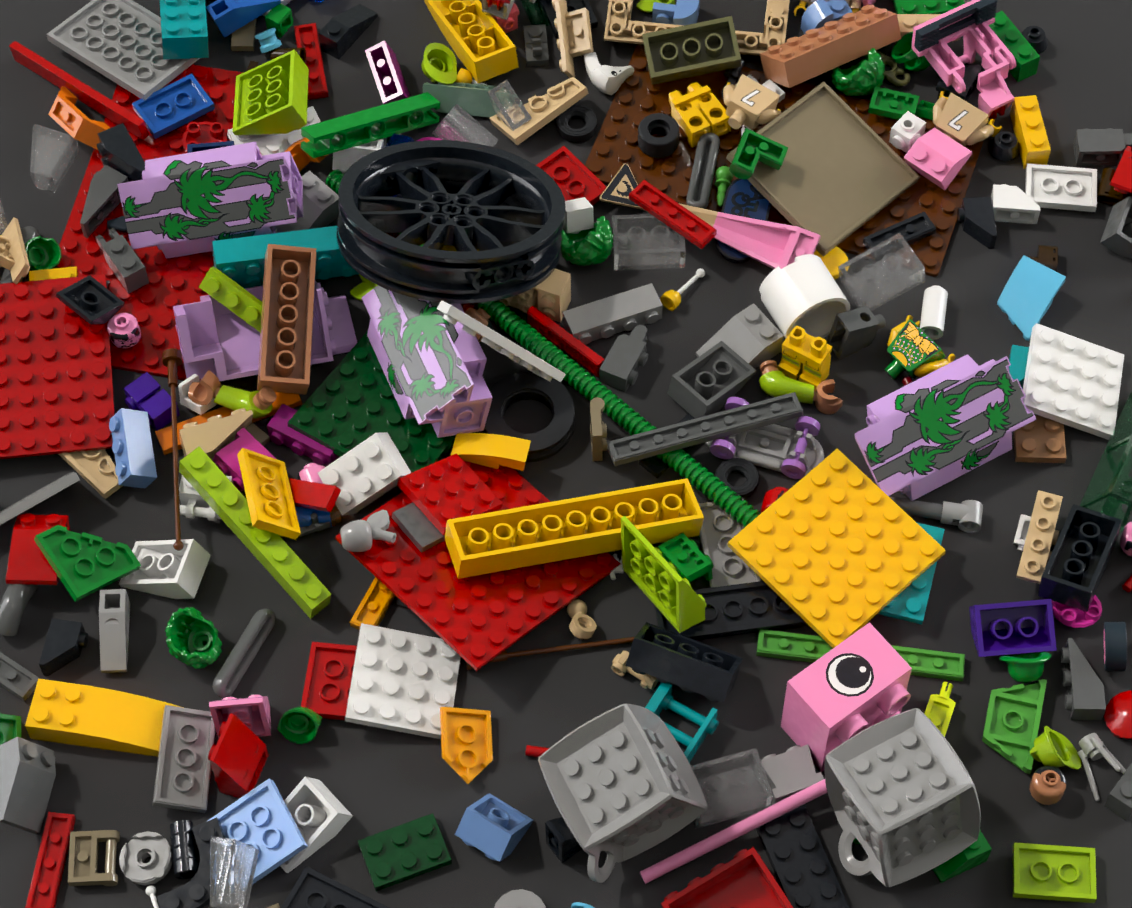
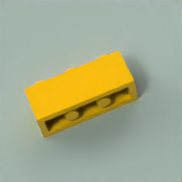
(1030, 130)

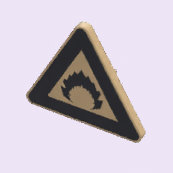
(620, 187)

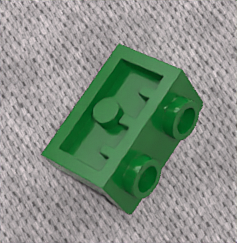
(892, 103)
(687, 558)

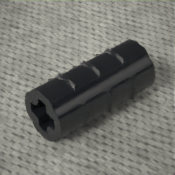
(183, 849)

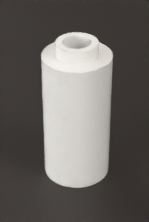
(934, 311)

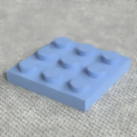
(265, 824)

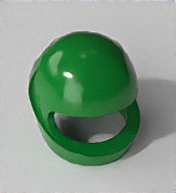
(909, 57)

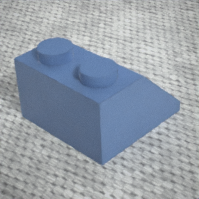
(493, 827)

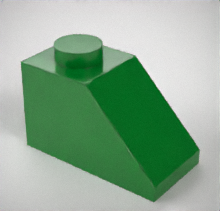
(970, 857)

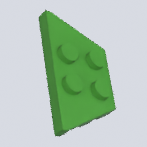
(1014, 722)

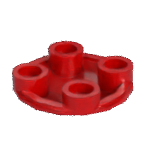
(203, 133)
(1119, 715)

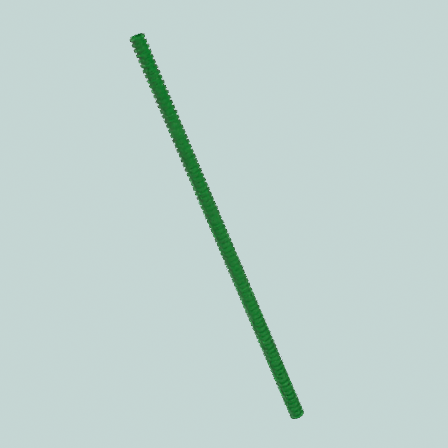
(614, 407)

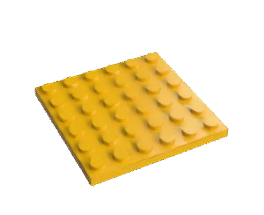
(836, 548)

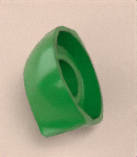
(299, 725)

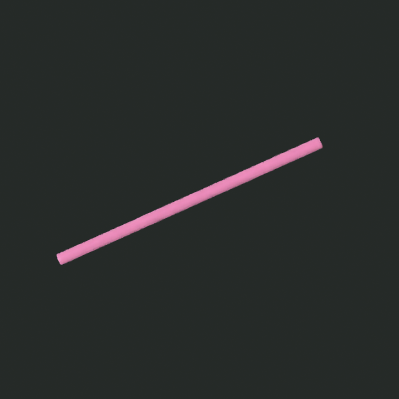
(734, 831)

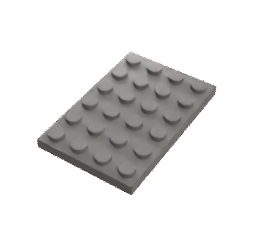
(121, 44)

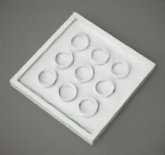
(1072, 381)
(401, 681)

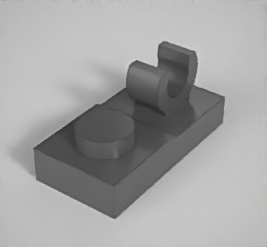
(536, 45)

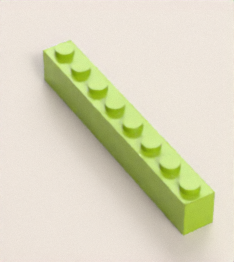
(264, 545)

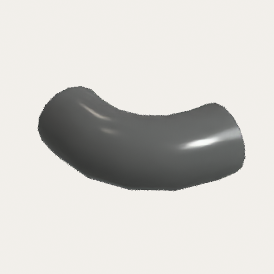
(13, 607)

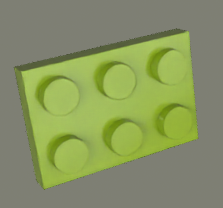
(1054, 872)

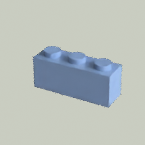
(133, 448)

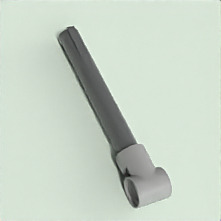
(964, 515)

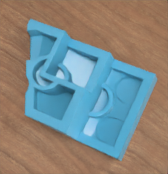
(1029, 294)

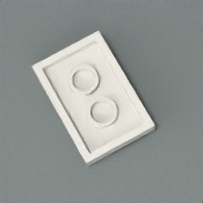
(1062, 187)

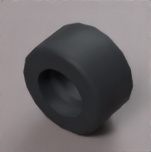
(658, 124)

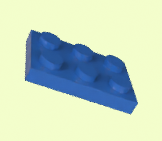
(173, 106)

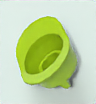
(439, 64)
(1055, 750)

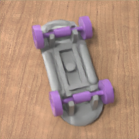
(773, 445)

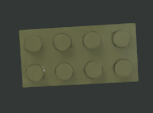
(691, 50)

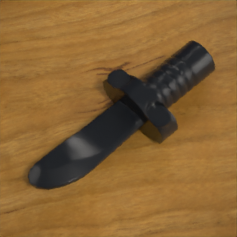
(733, 75)

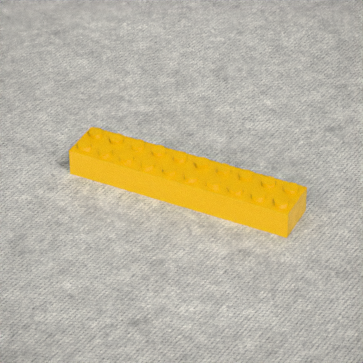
(570, 527)

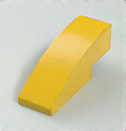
(492, 450)

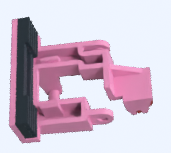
(972, 23)

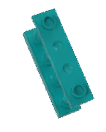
(663, 699)

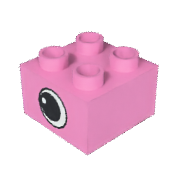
(845, 693)

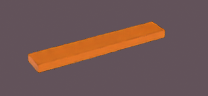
(165, 435)

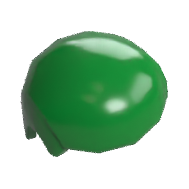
(43, 253)

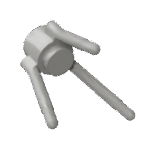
(1094, 748)

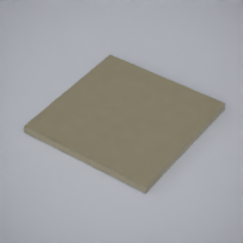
(833, 168)

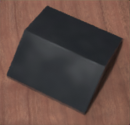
(91, 300)

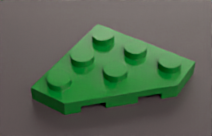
(85, 560)

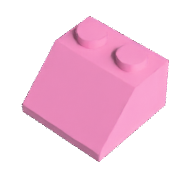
(937, 157)

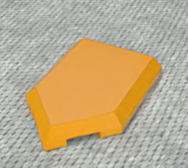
(466, 740)

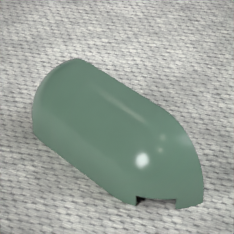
(469, 96)

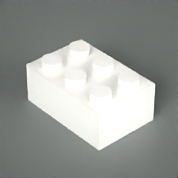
(365, 473)

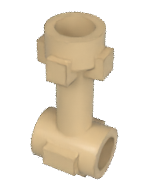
(620, 669)

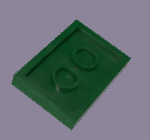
(404, 852)

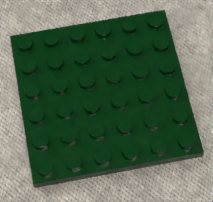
(359, 403)

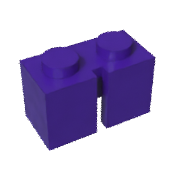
(144, 396)

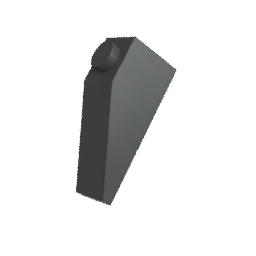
(101, 198)

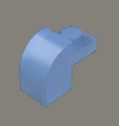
(822, 12)
(683, 13)

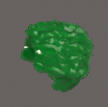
(862, 77)
(589, 245)
(192, 638)

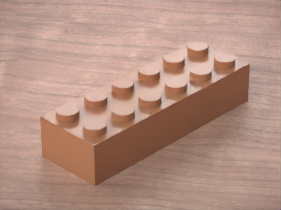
(830, 46)
(287, 319)

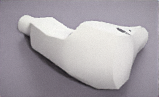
(606, 77)

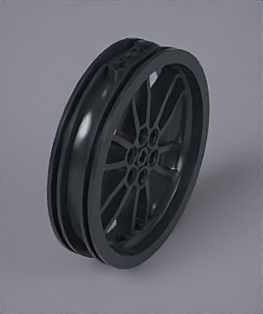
(436, 218)

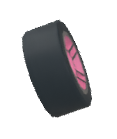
(1115, 646)

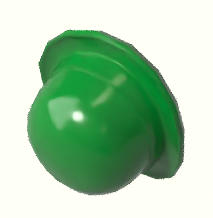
(1026, 666)

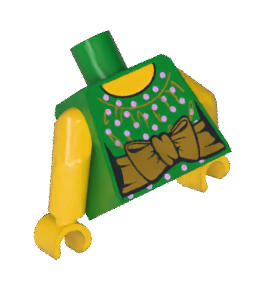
(913, 351)

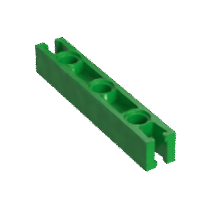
(369, 125)

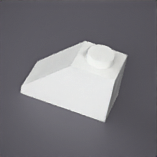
(1013, 205)

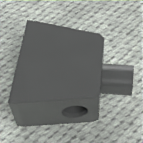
(854, 331)

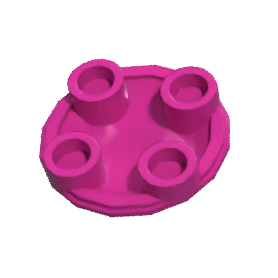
(1075, 617)

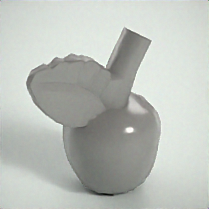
(358, 534)

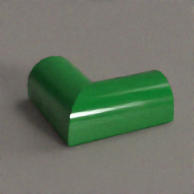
(756, 148)

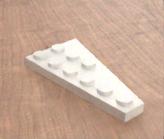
(501, 343)

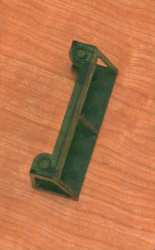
(1110, 481)

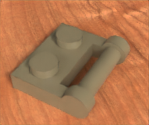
(598, 429)
(84, 858)

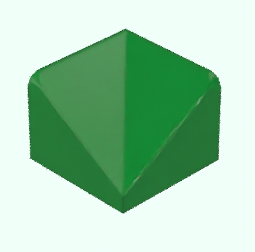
(279, 18)

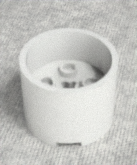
(803, 296)

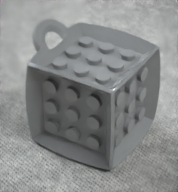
(621, 785)
(901, 798)

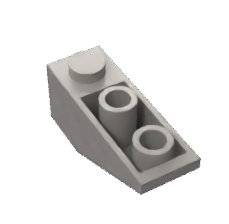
(114, 630)

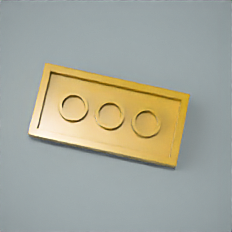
(268, 494)

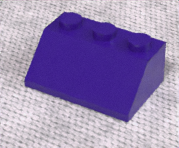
(1013, 627)

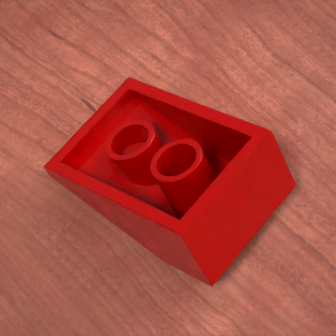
(26, 559)

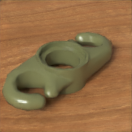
(891, 75)

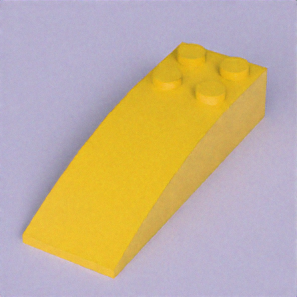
(474, 37)
(95, 717)

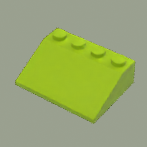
(272, 97)
(660, 579)

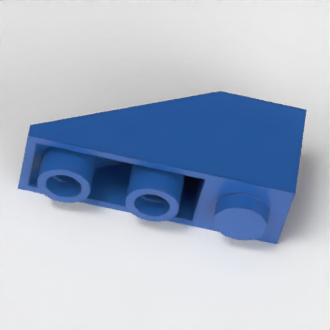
(233, 14)

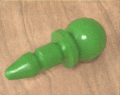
(723, 180)

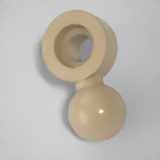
(581, 624)

